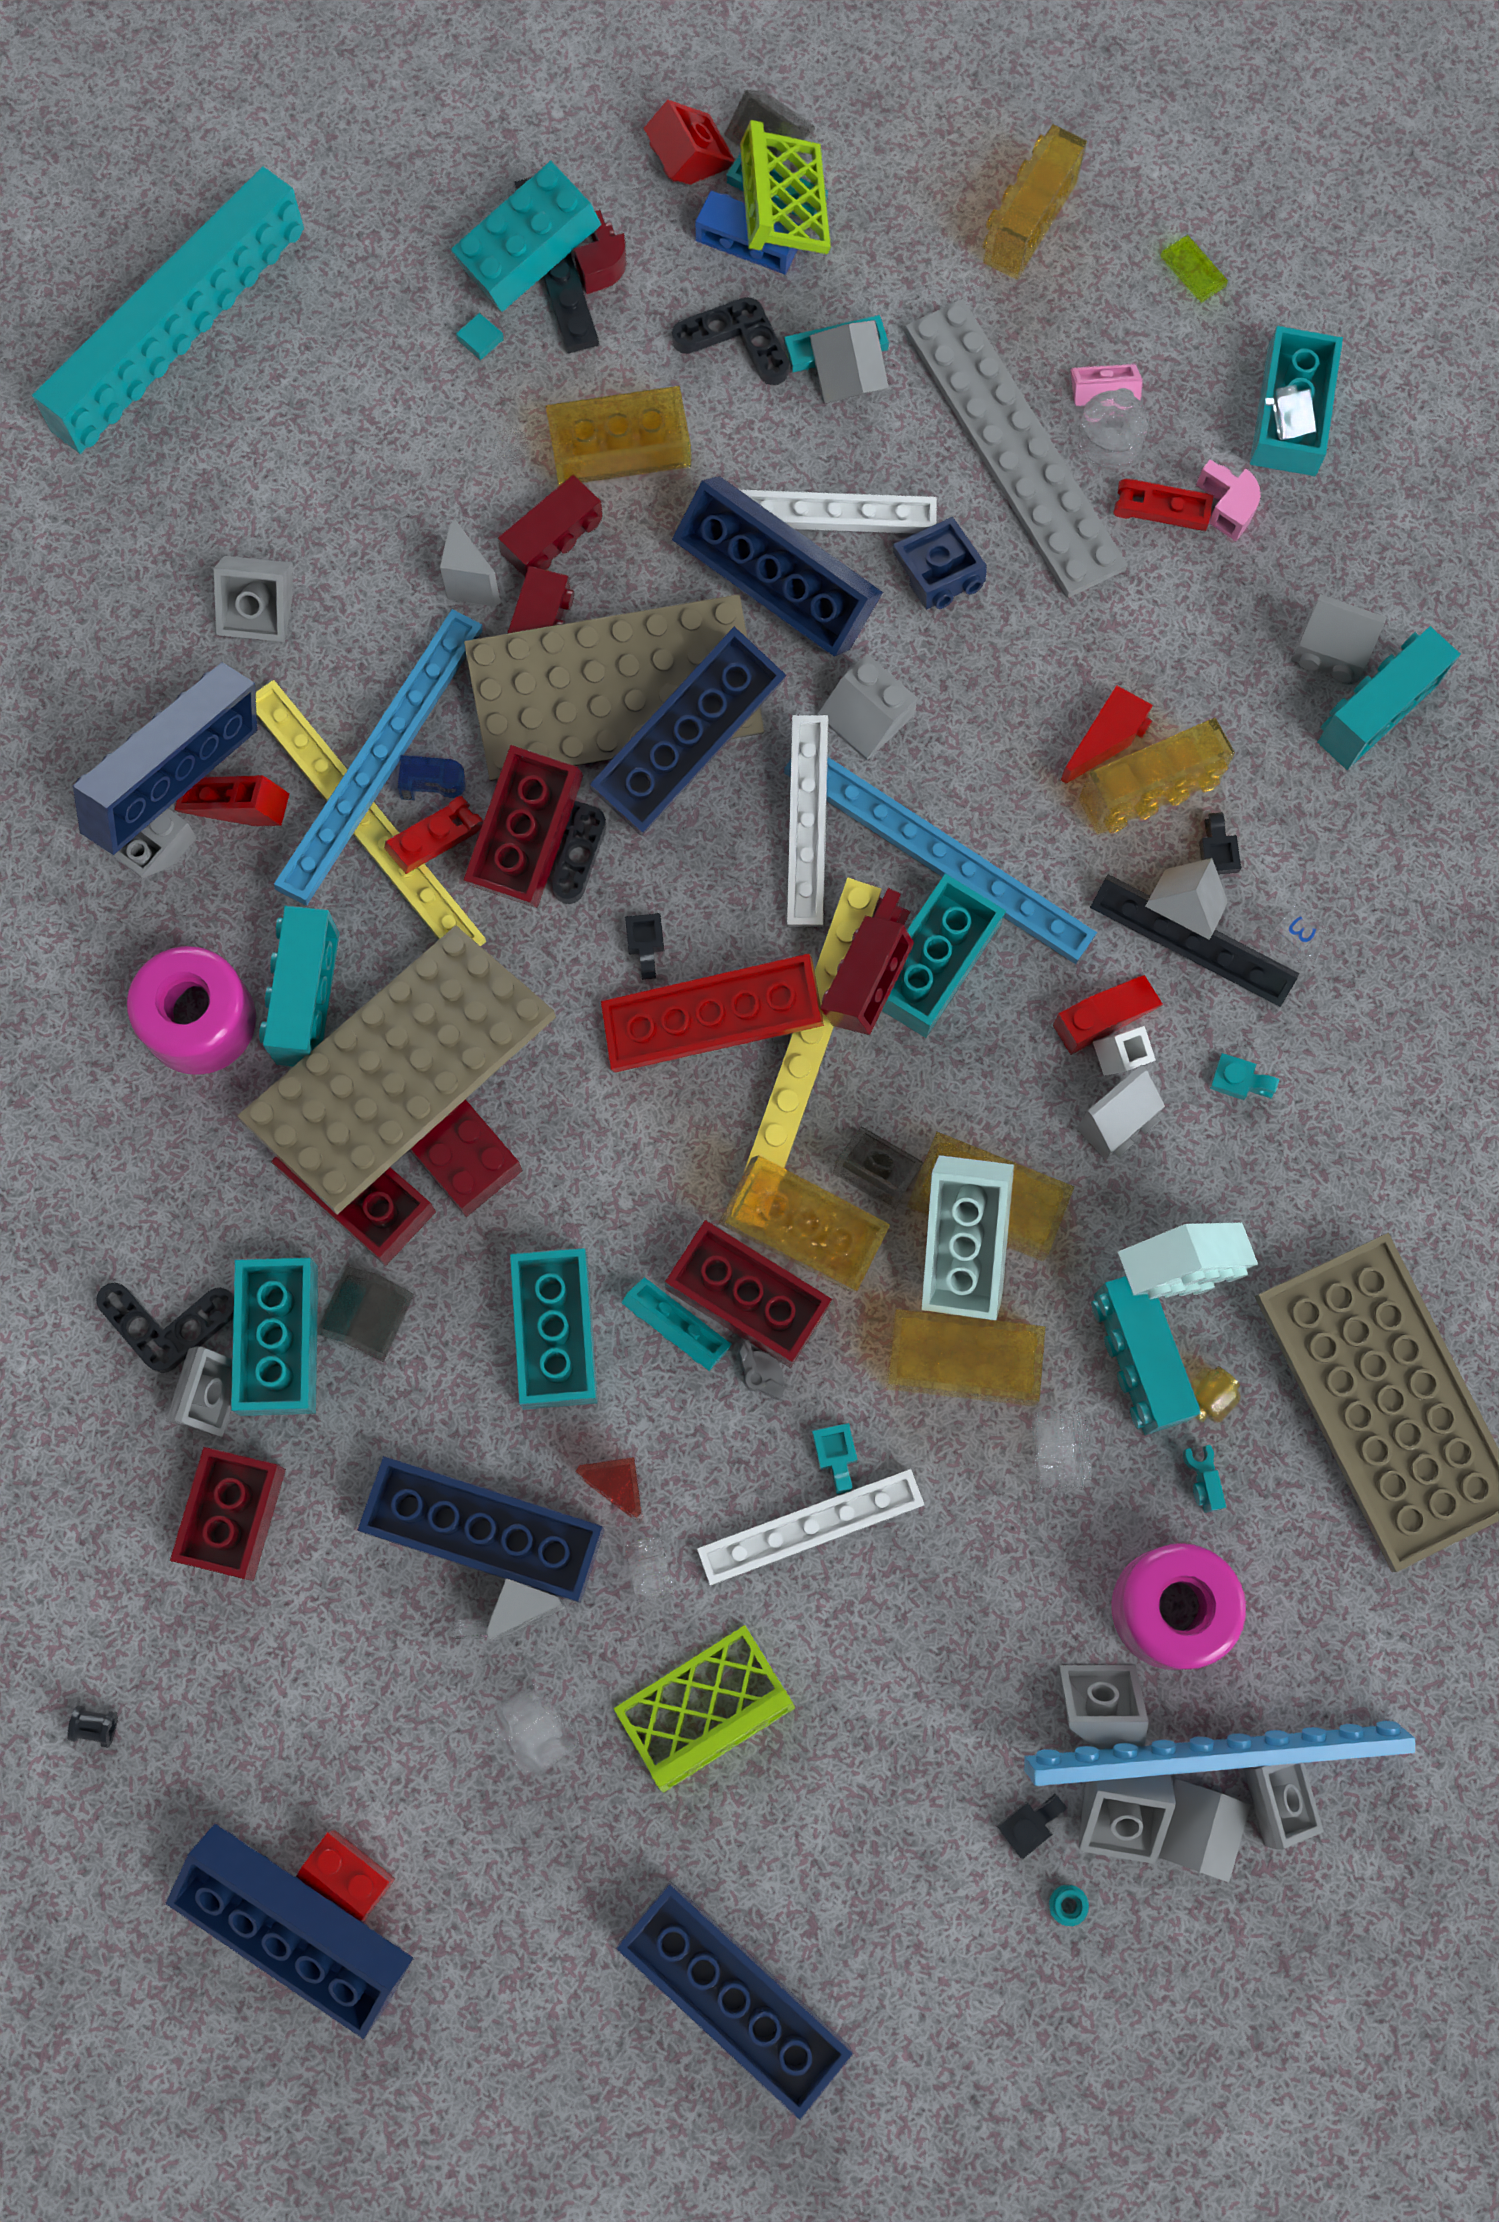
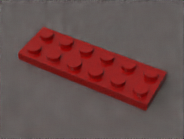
(712, 1013)

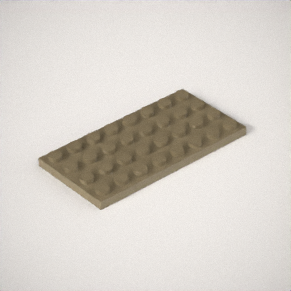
(592, 682)
(396, 1068)
(1388, 1400)

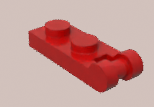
(1163, 504)
(433, 835)

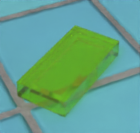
(1194, 268)

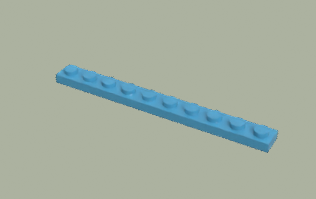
(377, 759)
(948, 856)
(1205, 1754)

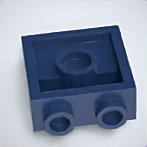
(941, 564)

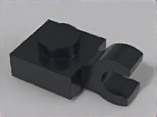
(1219, 847)
(645, 938)
(1026, 1827)

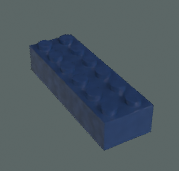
(776, 565)
(687, 731)
(165, 758)
(481, 1529)
(288, 1930)
(735, 2000)

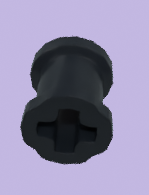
(92, 1726)

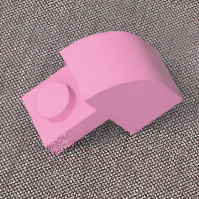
(1236, 498)

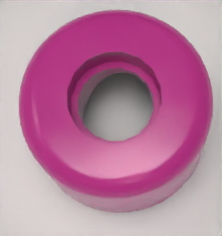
(216, 1036)
(1219, 1613)

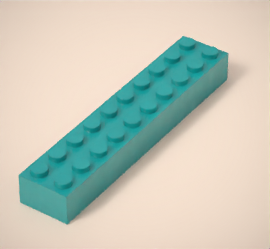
(170, 311)

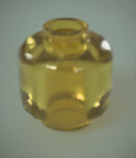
(1215, 1393)

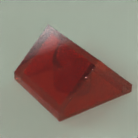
(617, 1483)

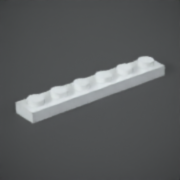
(849, 511)
(807, 821)
(810, 1527)

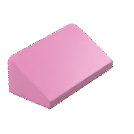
(1091, 381)

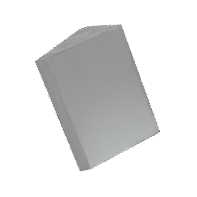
(849, 361)
(466, 571)
(1191, 896)
(203, 1392)
(519, 1608)
(1283, 1804)
(1204, 1830)

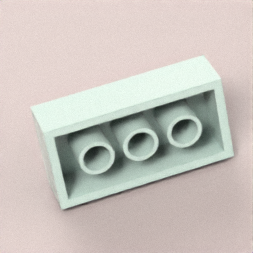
(967, 1237)
(1188, 1259)

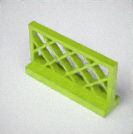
(762, 211)
(722, 1737)

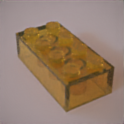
(1033, 201)
(619, 435)
(1156, 777)
(1036, 1199)
(804, 1223)
(965, 1357)

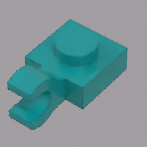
(1237, 1077)
(834, 1451)
(1208, 1487)

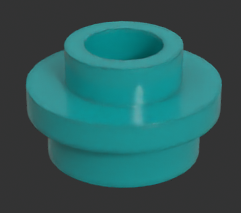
(1081, 1905)

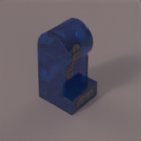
(430, 775)

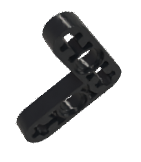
(744, 327)
(574, 827)
(171, 1336)

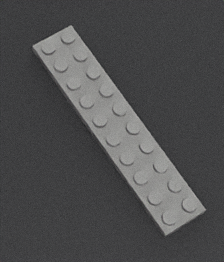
(1015, 448)

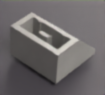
(157, 845)

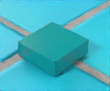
(480, 336)

